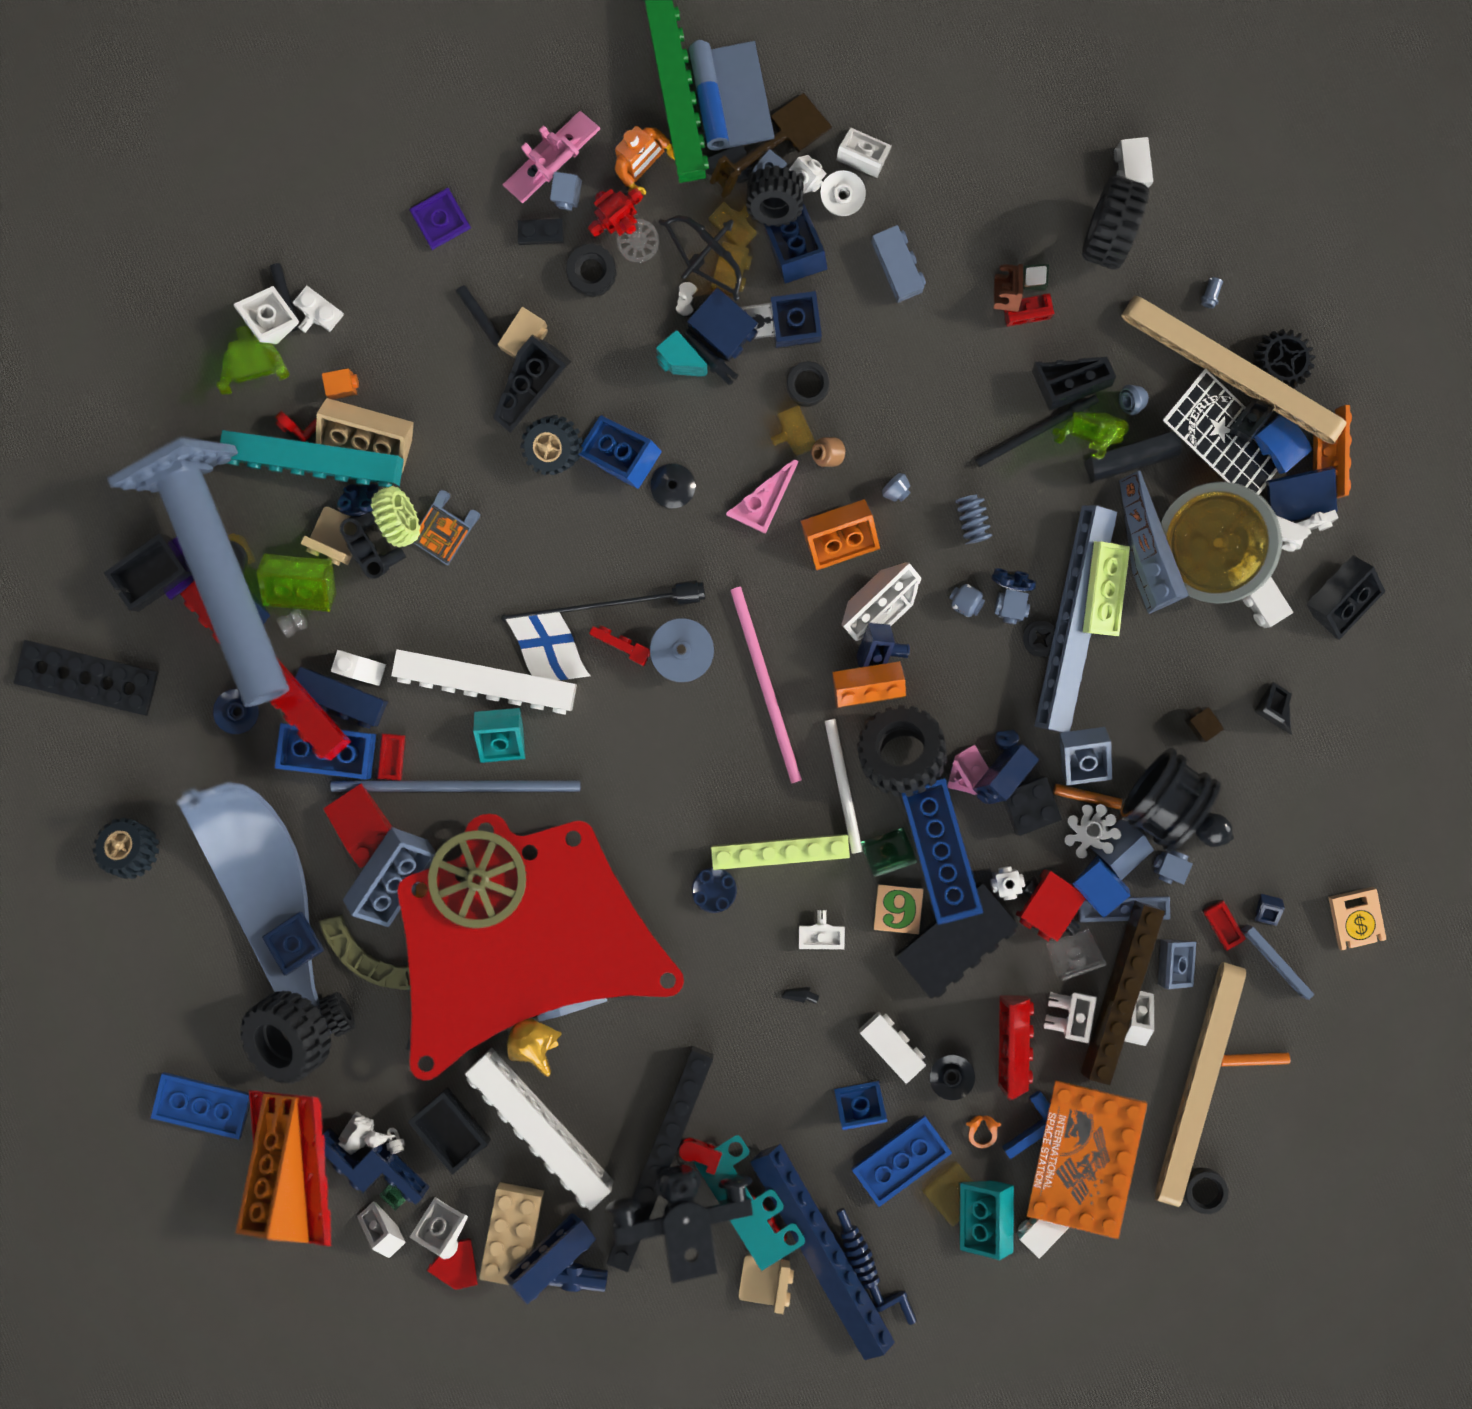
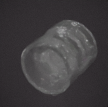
(292, 623)

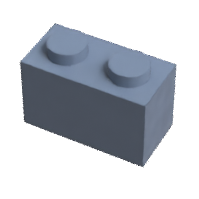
(565, 190)

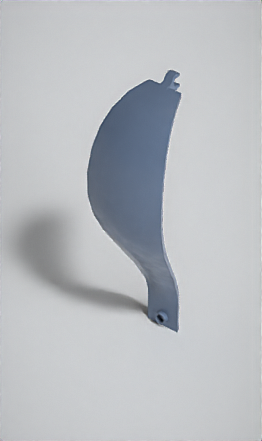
(255, 870)

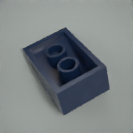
(797, 248)

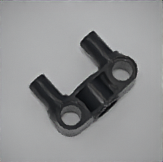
(364, 550)

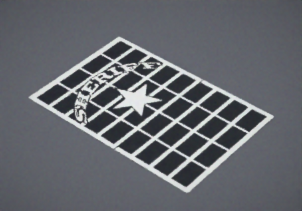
(1204, 423)

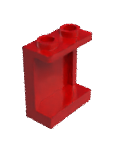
(1051, 906)

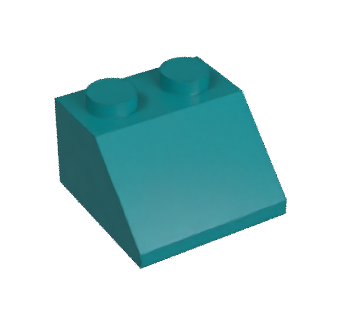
(679, 357)
(499, 735)

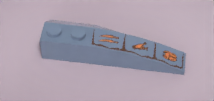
(1149, 549)

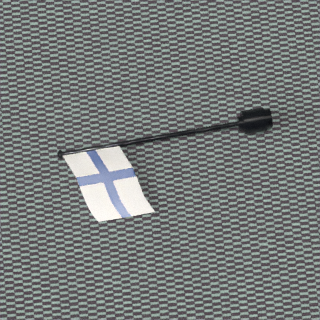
(550, 644)

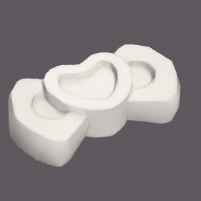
(685, 299)

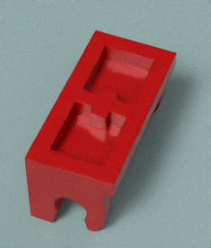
(1031, 310)

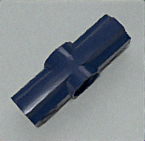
(578, 1277)

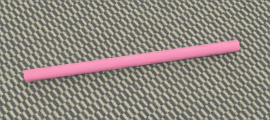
(766, 685)

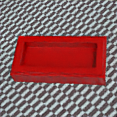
(391, 757)
(1224, 925)

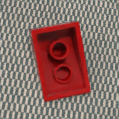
(358, 823)

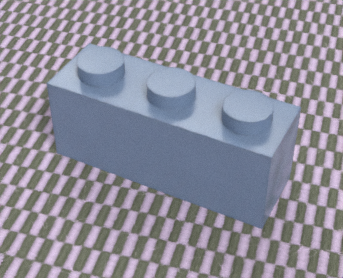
(898, 263)

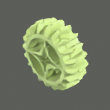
(395, 516)

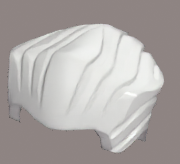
(355, 1132)

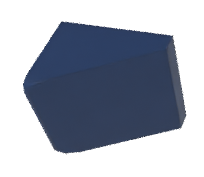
(1269, 909)

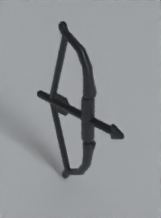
(697, 260)

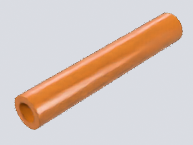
(1087, 796)
(1255, 1059)

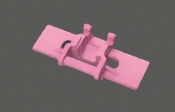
(550, 155)

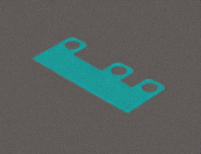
(754, 1230)

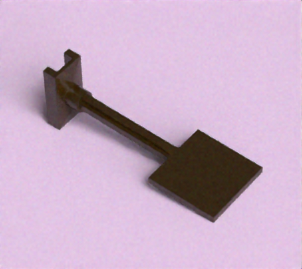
(798, 123)

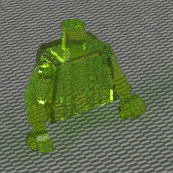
(249, 360)
(1096, 428)

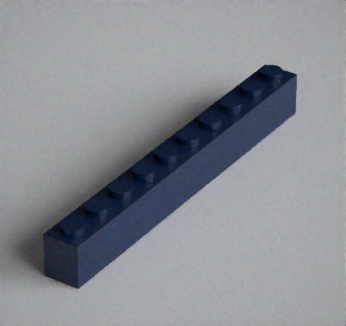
(824, 1253)

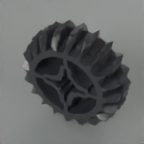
(1281, 351)

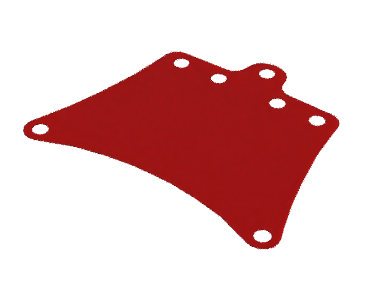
(560, 947)

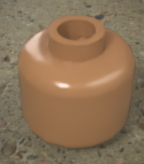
(828, 452)

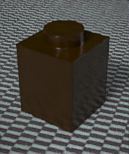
(1204, 723)

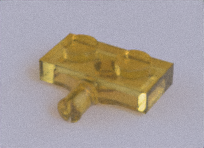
(741, 231)
(794, 431)

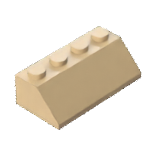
(362, 429)

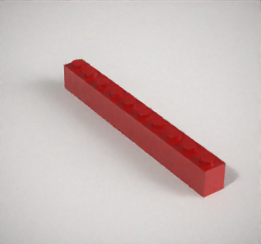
(297, 703)

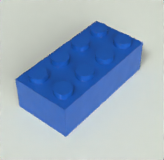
(351, 762)

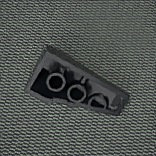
(532, 374)

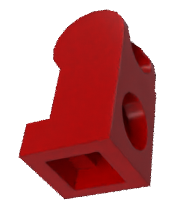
(701, 1152)

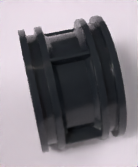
(1170, 800)

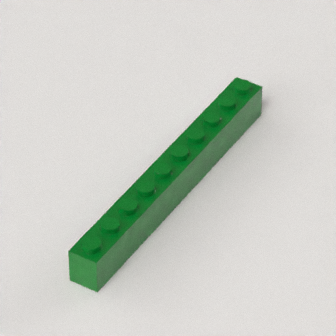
(676, 91)

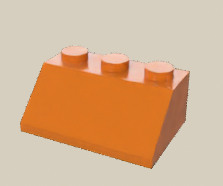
(840, 534)
(869, 684)

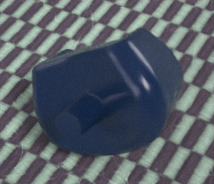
(1006, 739)

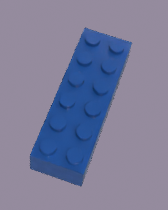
(942, 853)

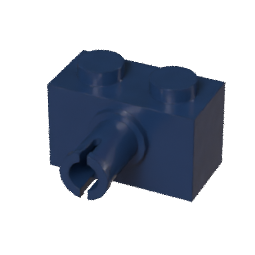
(879, 645)

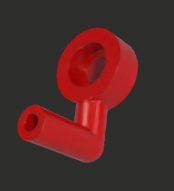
(286, 423)

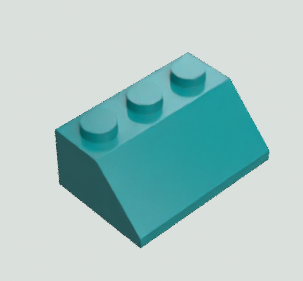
(987, 1218)

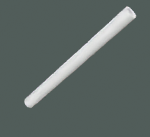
(843, 786)

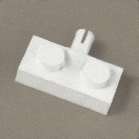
(316, 310)
(1320, 521)
(821, 934)

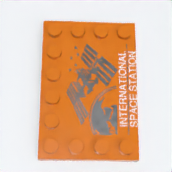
(1086, 1159)

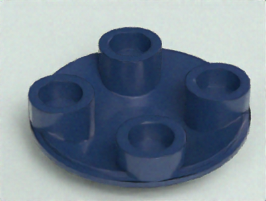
(356, 499)
(1015, 582)
(714, 890)

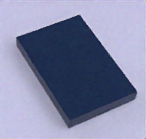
(1303, 494)

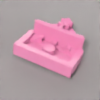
(967, 770)

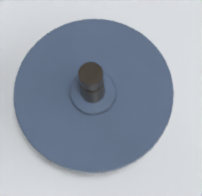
(681, 650)

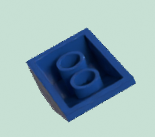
(620, 451)

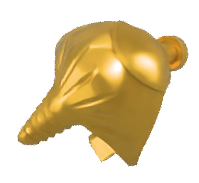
(530, 1042)

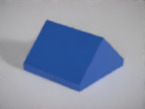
(1101, 887)
(860, 1105)

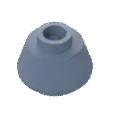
(1133, 399)
(897, 488)

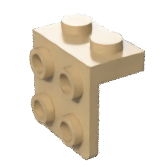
(327, 537)
(767, 1285)

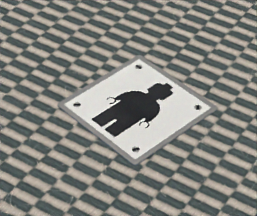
(761, 314)

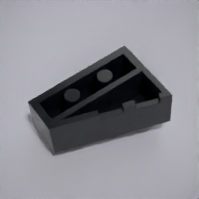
(1072, 380)

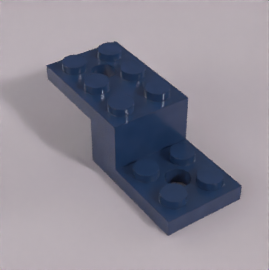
(378, 1161)

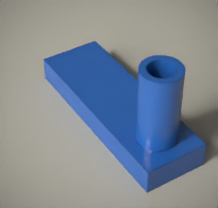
(1033, 1133)

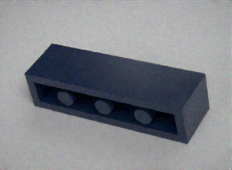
(342, 698)
(550, 1258)

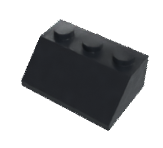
(1346, 596)

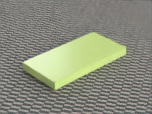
(1106, 588)

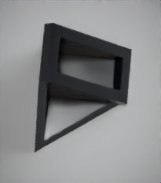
(1276, 707)

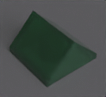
(888, 852)

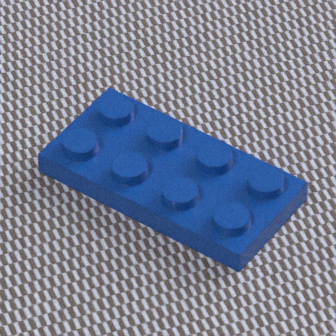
(201, 1105)
(901, 1160)

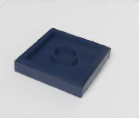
(293, 943)

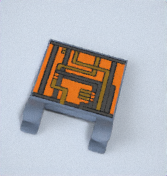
(443, 532)

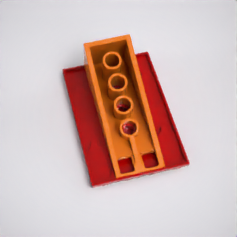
(286, 1171)

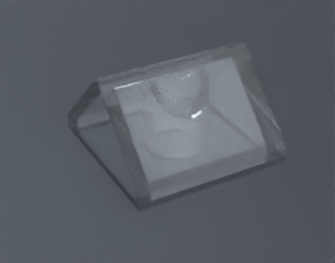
(1075, 955)

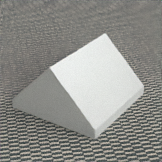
(863, 152)
(267, 315)

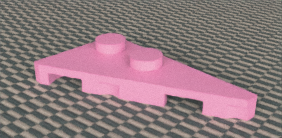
(760, 506)

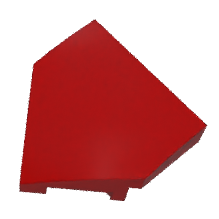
(457, 1270)

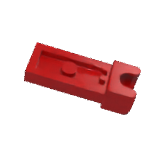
(637, 653)

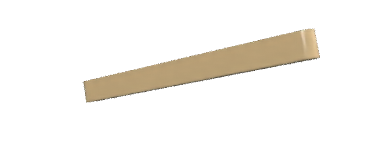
(1233, 369)
(1200, 1084)

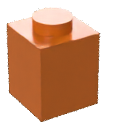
(340, 383)

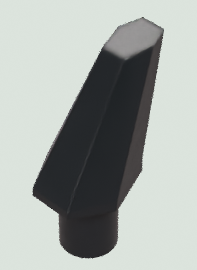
(801, 995)

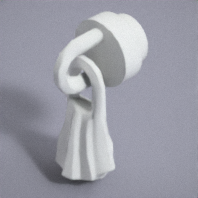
(375, 1139)

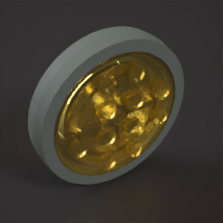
(1223, 541)

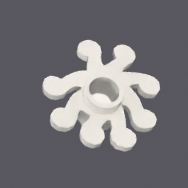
(1092, 831)

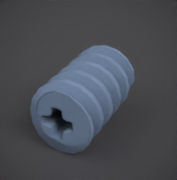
(973, 519)

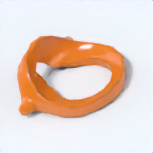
(975, 1123)

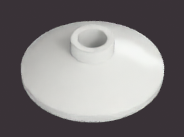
(846, 183)

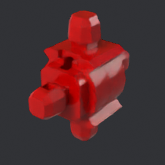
(615, 212)

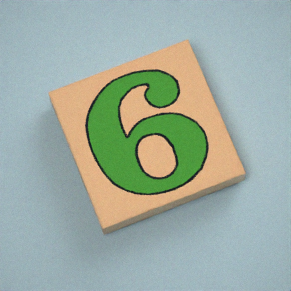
(898, 909)

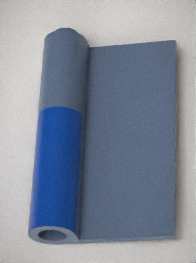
(730, 94)

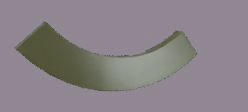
(360, 961)

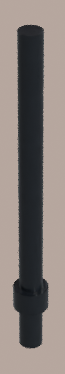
(1041, 428)

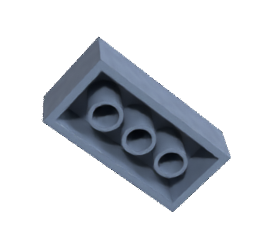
(375, 890)

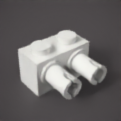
(1080, 1019)

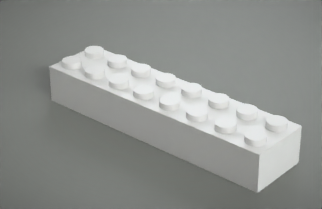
(540, 1129)

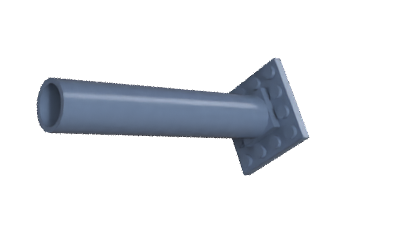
(179, 478)

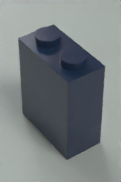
(723, 325)
(1005, 774)

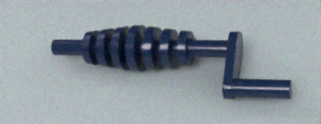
(863, 1264)

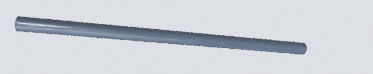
(461, 786)

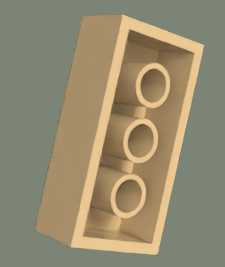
(510, 1230)

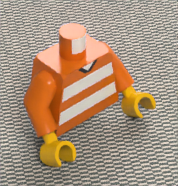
(638, 153)

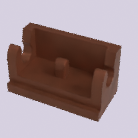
(1008, 288)

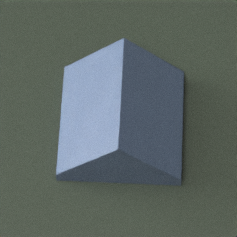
(1128, 849)
(1176, 963)

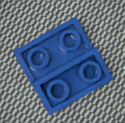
(1283, 442)

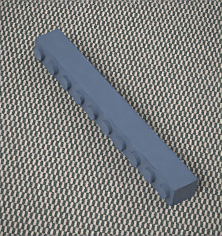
(1069, 640)

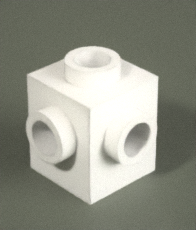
(810, 172)
(1000, 878)

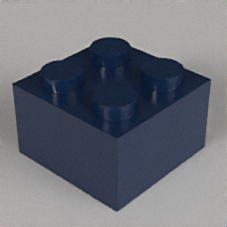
(795, 319)

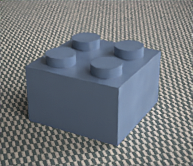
(1086, 756)

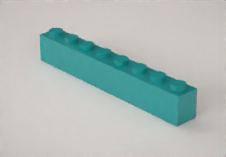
(315, 459)

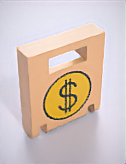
(1358, 923)

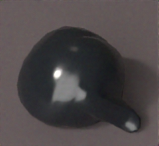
(1215, 830)

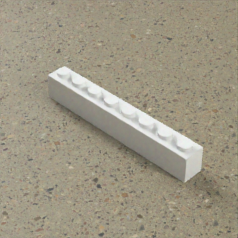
(483, 680)

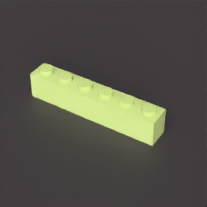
(780, 851)

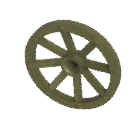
(493, 918)

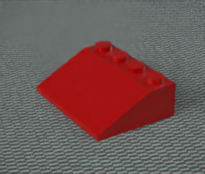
(1015, 1045)

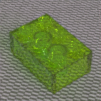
(296, 582)

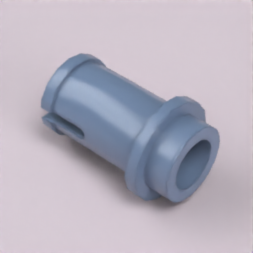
(1211, 294)

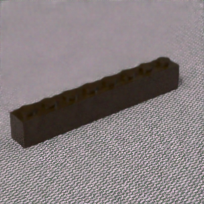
(1122, 992)

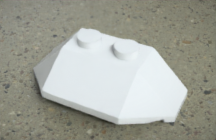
(881, 599)

